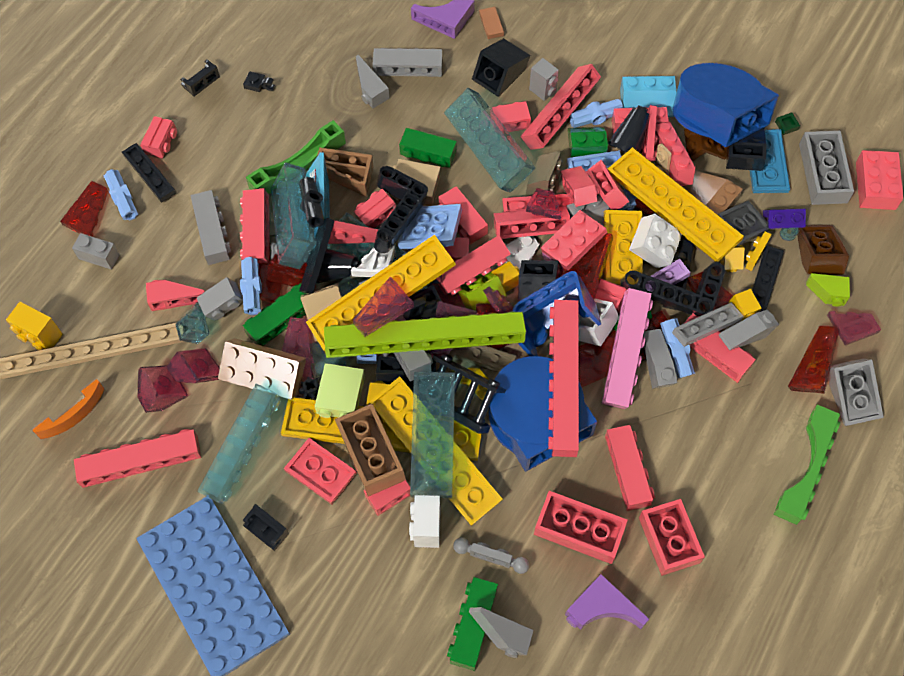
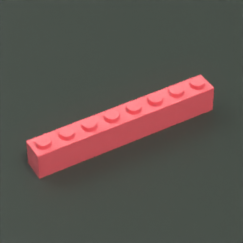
(564, 385)

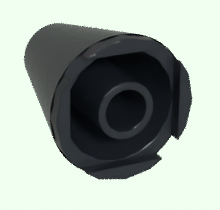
(631, 131)
(336, 266)

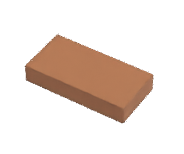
(491, 22)

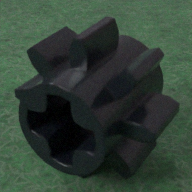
(309, 384)

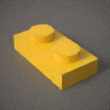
(753, 256)

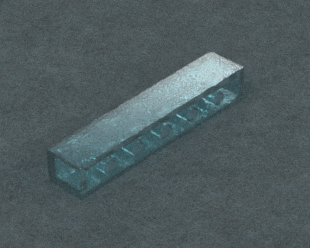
(239, 443)

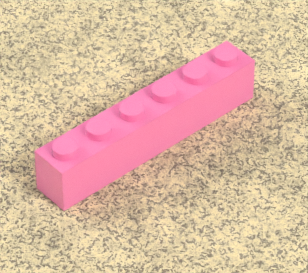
(626, 349)

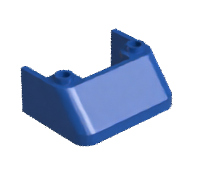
(537, 308)

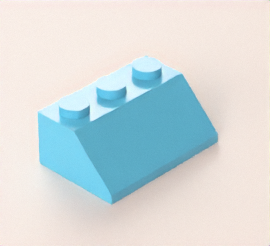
(648, 91)

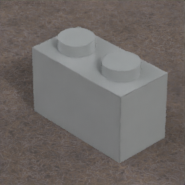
(543, 79)
(95, 251)
(220, 299)

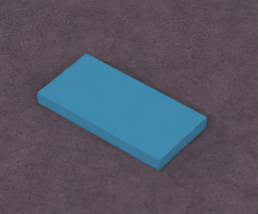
(774, 174)

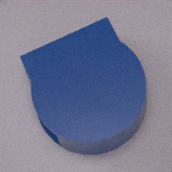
(722, 102)
(522, 412)

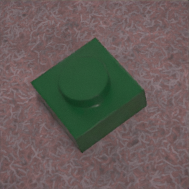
(787, 123)

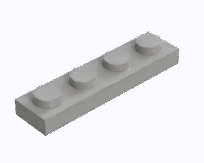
(707, 324)

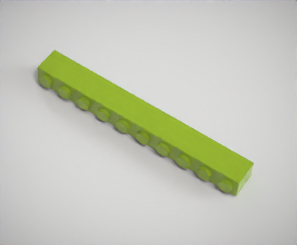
(426, 334)

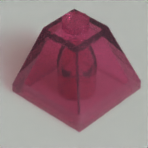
(193, 366)
(158, 388)

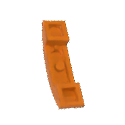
(74, 415)

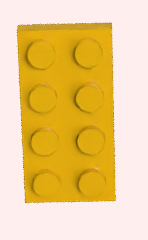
(621, 260)

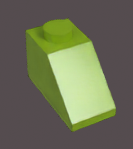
(830, 288)

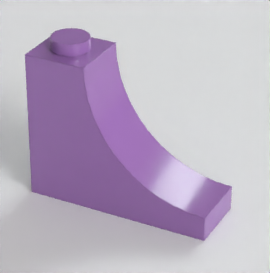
(446, 18)
(603, 601)

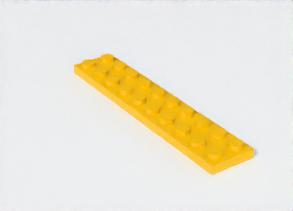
(304, 423)

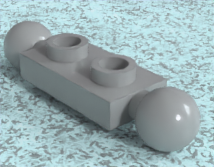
(499, 557)

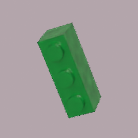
(428, 147)

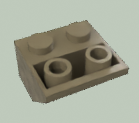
(546, 173)

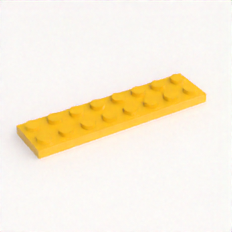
(675, 205)
(410, 272)
(471, 491)

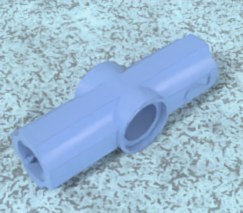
(594, 113)
(120, 195)
(251, 286)
(678, 352)

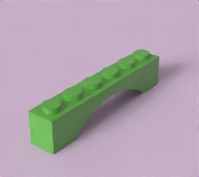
(328, 137)
(820, 429)

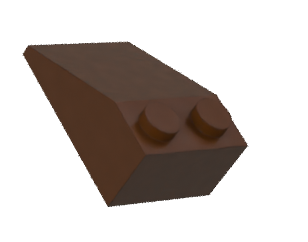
(822, 250)

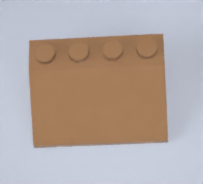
(714, 192)

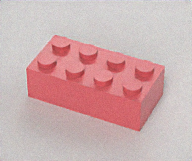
(580, 527)

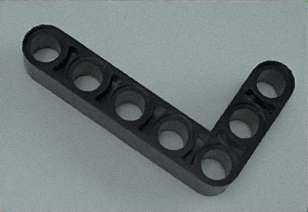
(412, 197)
(676, 292)

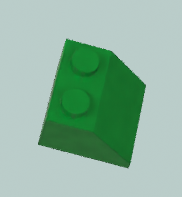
(587, 141)

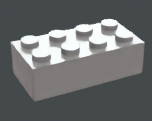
(826, 167)

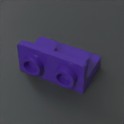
(785, 218)

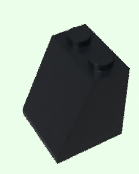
(500, 66)

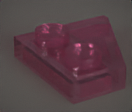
(544, 204)

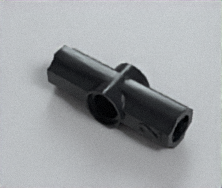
(311, 202)

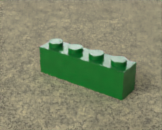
(275, 318)
(469, 633)

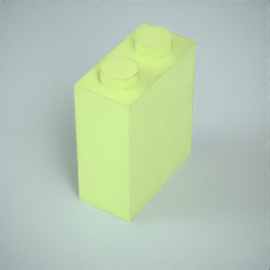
(339, 390)

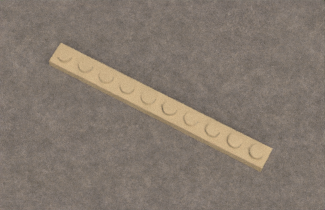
(88, 350)

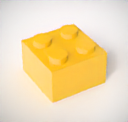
(33, 327)

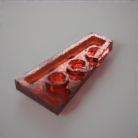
(816, 363)

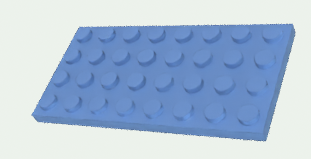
(212, 587)

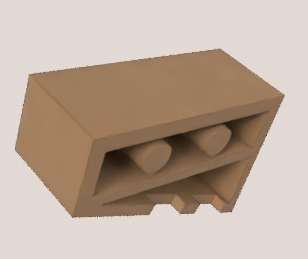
(349, 169)

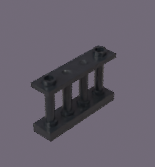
(461, 414)

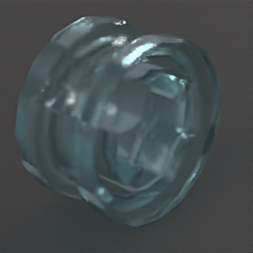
(788, 237)

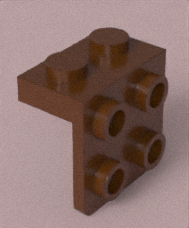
(698, 145)

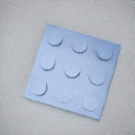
(432, 220)

